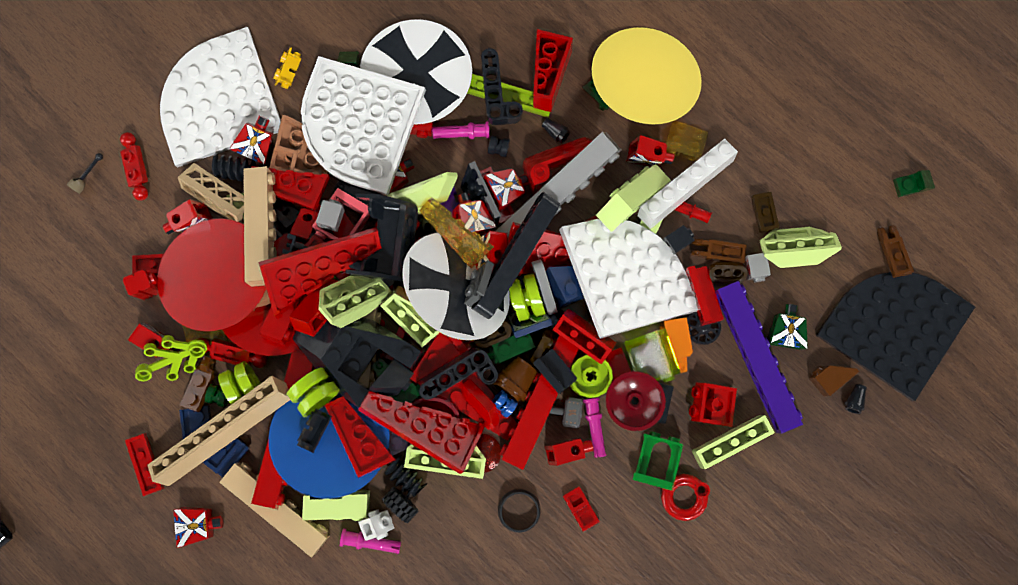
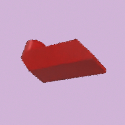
(481, 404)

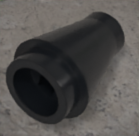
(556, 131)
(856, 400)

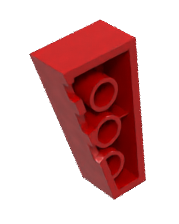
(550, 66)

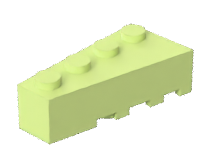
(632, 196)

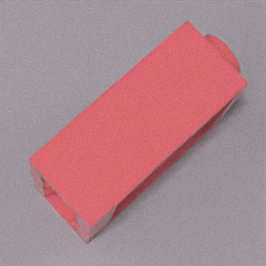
(352, 203)

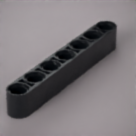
(516, 254)

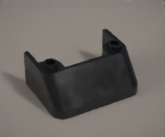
(396, 233)

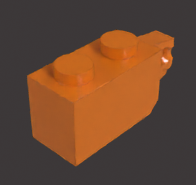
(680, 340)

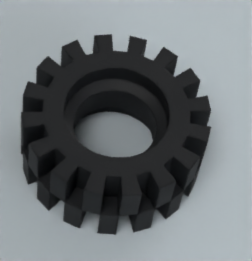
(400, 505)

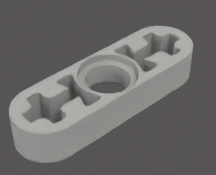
(544, 287)

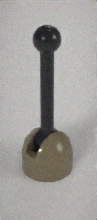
(78, 184)

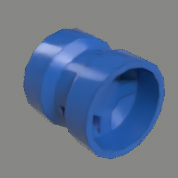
(504, 403)

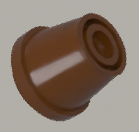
(516, 379)

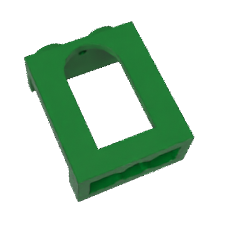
(676, 452)

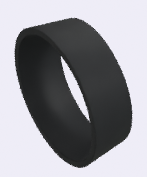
(509, 494)

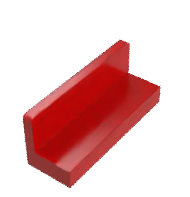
(705, 294)

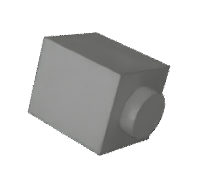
(330, 215)
(757, 267)

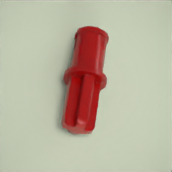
(693, 211)

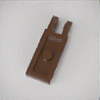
(720, 251)
(895, 252)

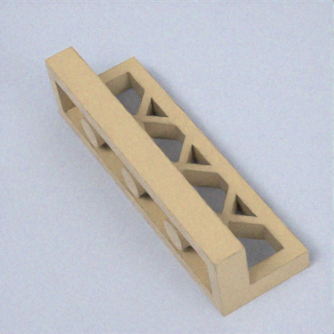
(207, 195)

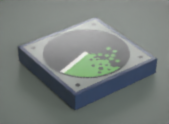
(528, 326)

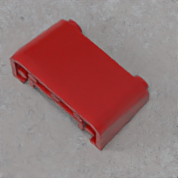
(538, 165)

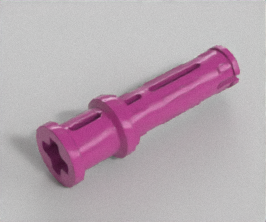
(471, 130)
(594, 416)
(357, 540)

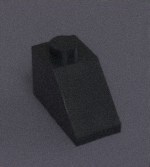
(392, 380)

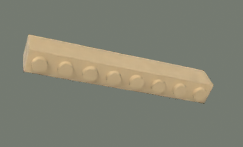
(219, 431)

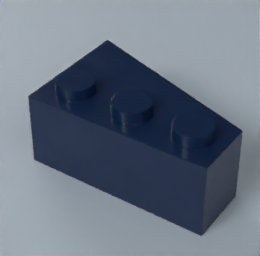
(564, 285)

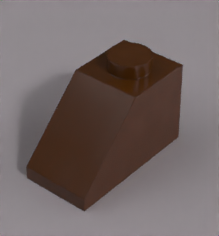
(831, 378)

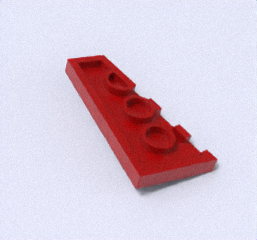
(299, 188)
(359, 441)

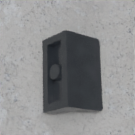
(555, 371)

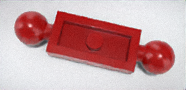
(134, 166)
(231, 353)

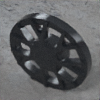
(703, 330)

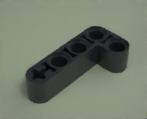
(495, 87)
(453, 376)

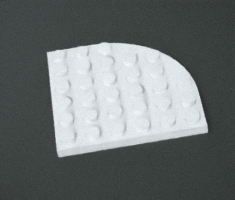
(214, 96)
(358, 122)
(627, 276)

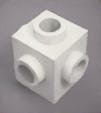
(376, 525)

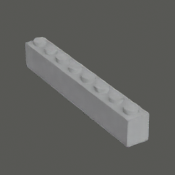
(572, 176)

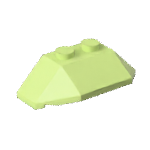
(436, 187)
(799, 246)
(351, 299)
(420, 460)

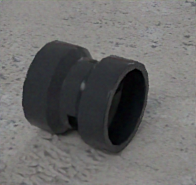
(498, 146)

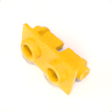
(283, 75)

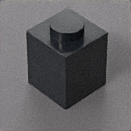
(679, 239)

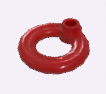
(701, 500)

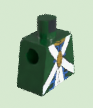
(789, 330)

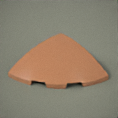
(291, 150)

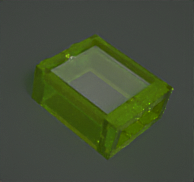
(654, 357)

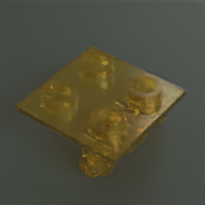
(686, 140)

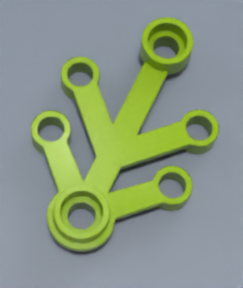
(194, 348)

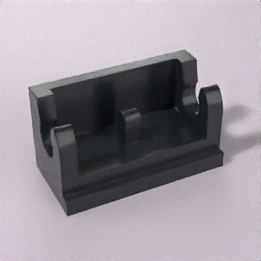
(285, 212)

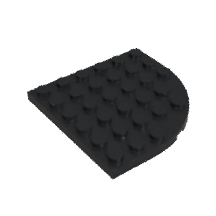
(897, 328)

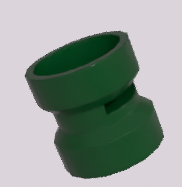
(215, 395)

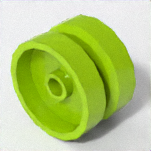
(525, 297)
(601, 377)
(239, 382)
(312, 391)

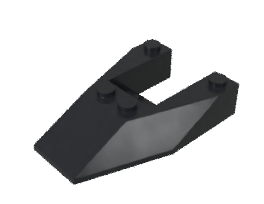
(350, 349)

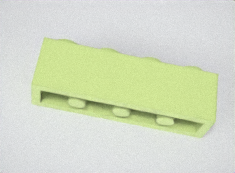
(732, 441)

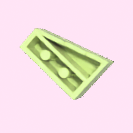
(402, 311)
(352, 506)

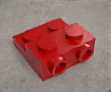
(713, 404)

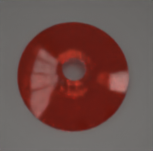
(492, 451)

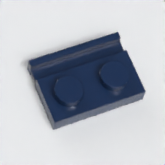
(193, 420)
(227, 456)

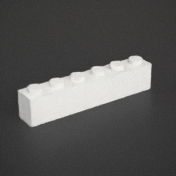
(687, 183)

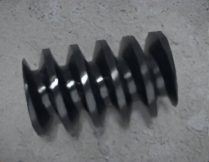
(229, 168)
(405, 478)

